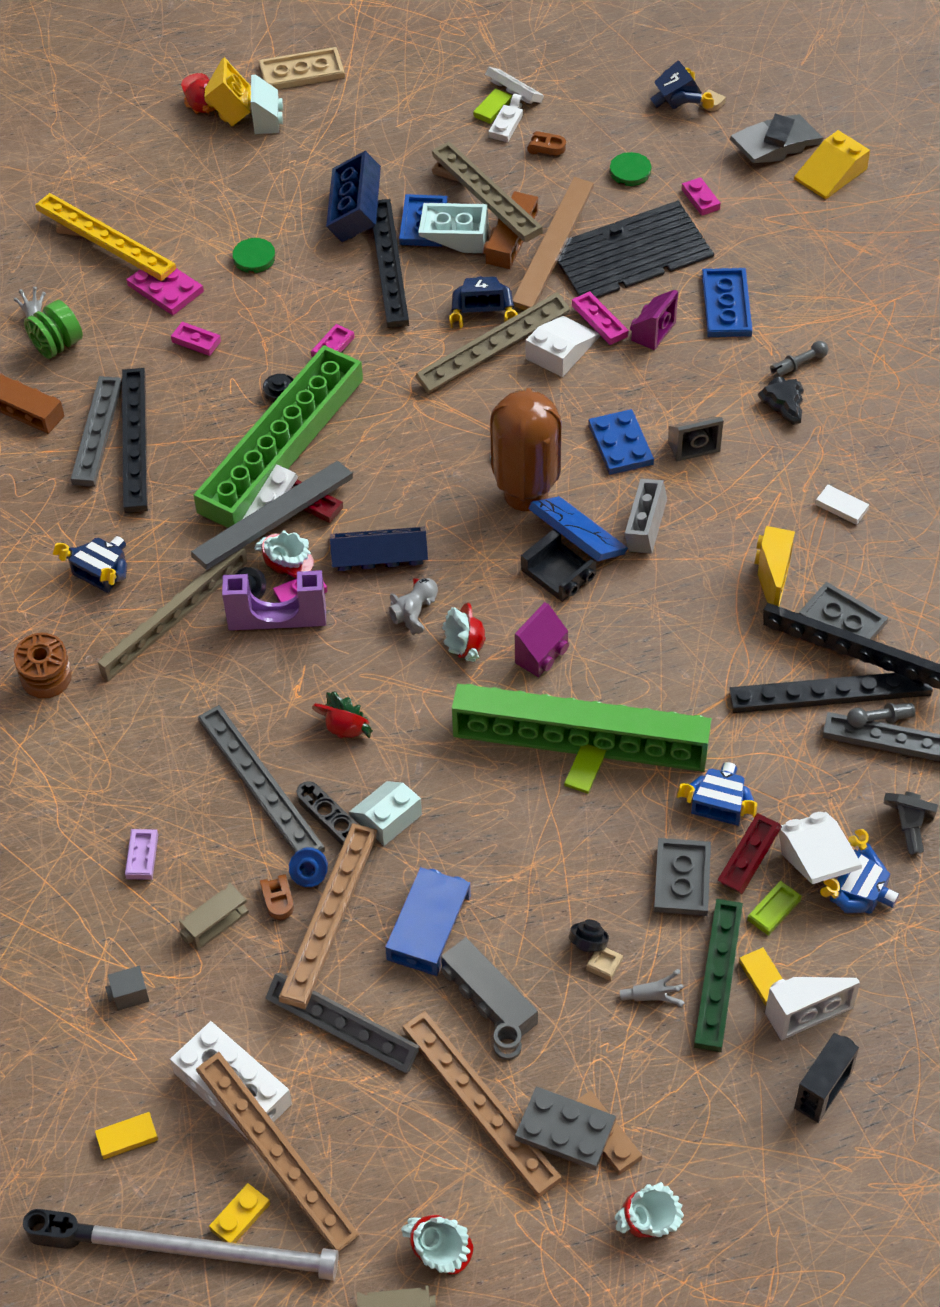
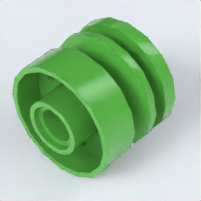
(53, 329)

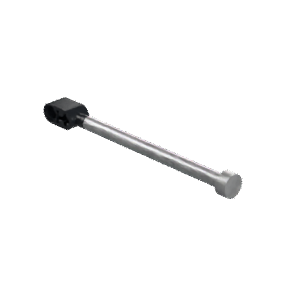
(51, 1236)

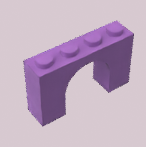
(248, 612)

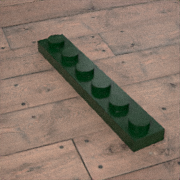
(718, 975)

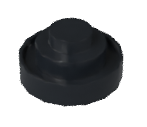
(275, 385)
(256, 580)
(589, 936)

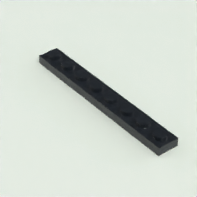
(390, 267)
(134, 440)
(852, 645)
(825, 692)

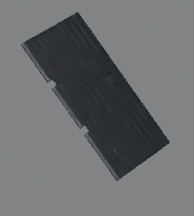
(633, 250)

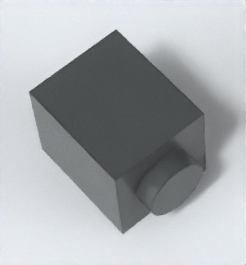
(127, 988)

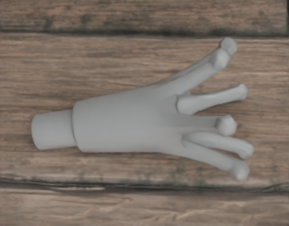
(30, 307)
(654, 991)

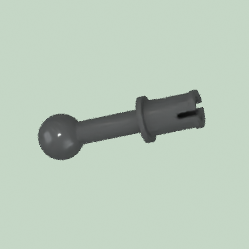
(790, 364)
(858, 717)

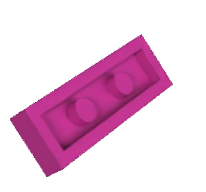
(600, 318)

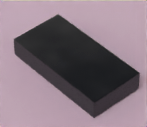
(779, 130)

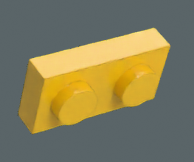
(239, 1214)

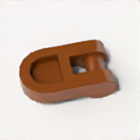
(546, 143)
(279, 903)

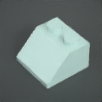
(265, 106)
(388, 810)

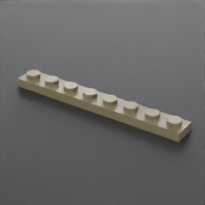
(487, 192)
(491, 343)
(169, 615)

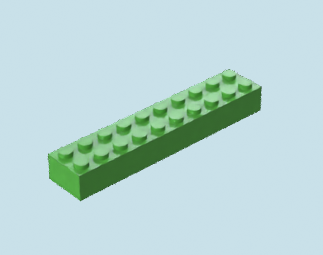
(279, 435)
(569, 723)

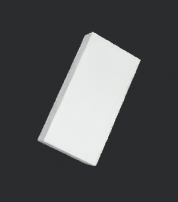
(842, 504)

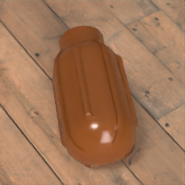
(525, 447)

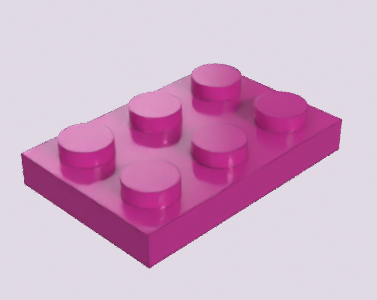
(170, 294)

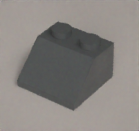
(696, 438)

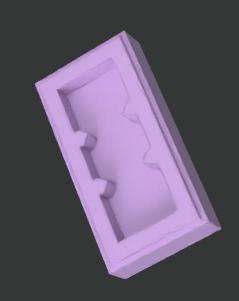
(141, 854)

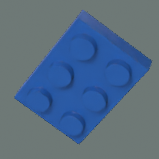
(412, 216)
(620, 442)

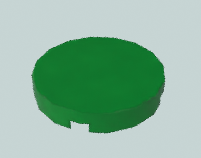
(630, 168)
(254, 255)

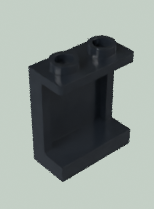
(557, 566)

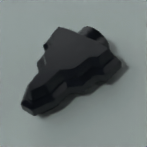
(784, 397)

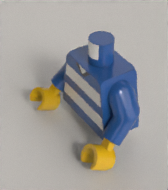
(720, 795)
(862, 888)

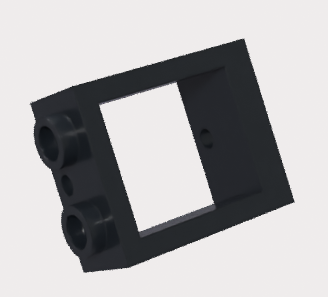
(826, 1077)

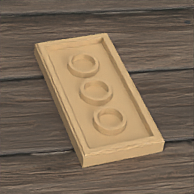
(302, 68)

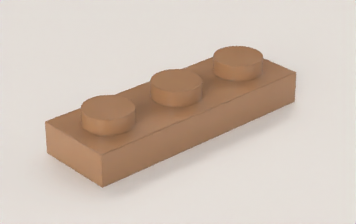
(619, 1148)

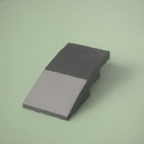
(752, 142)

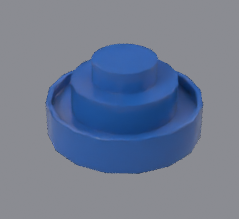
(308, 867)

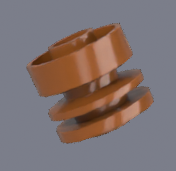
(42, 665)

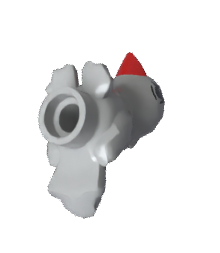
(409, 606)

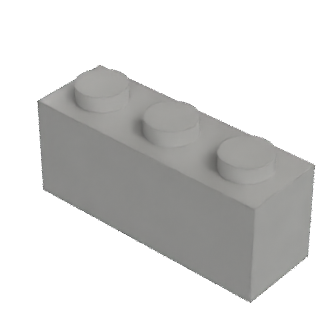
(646, 516)

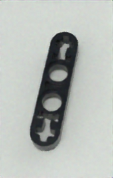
(322, 799)

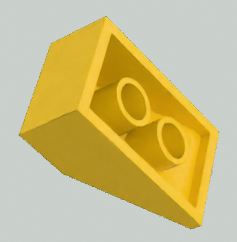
(228, 93)
(833, 165)
(774, 561)

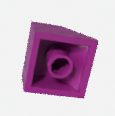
(655, 320)
(540, 641)

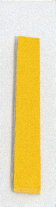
(106, 237)

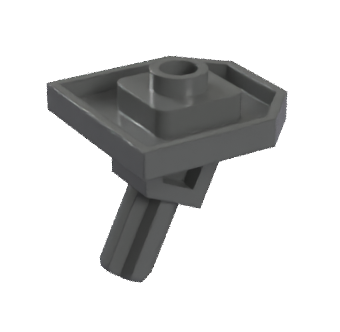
(911, 815)

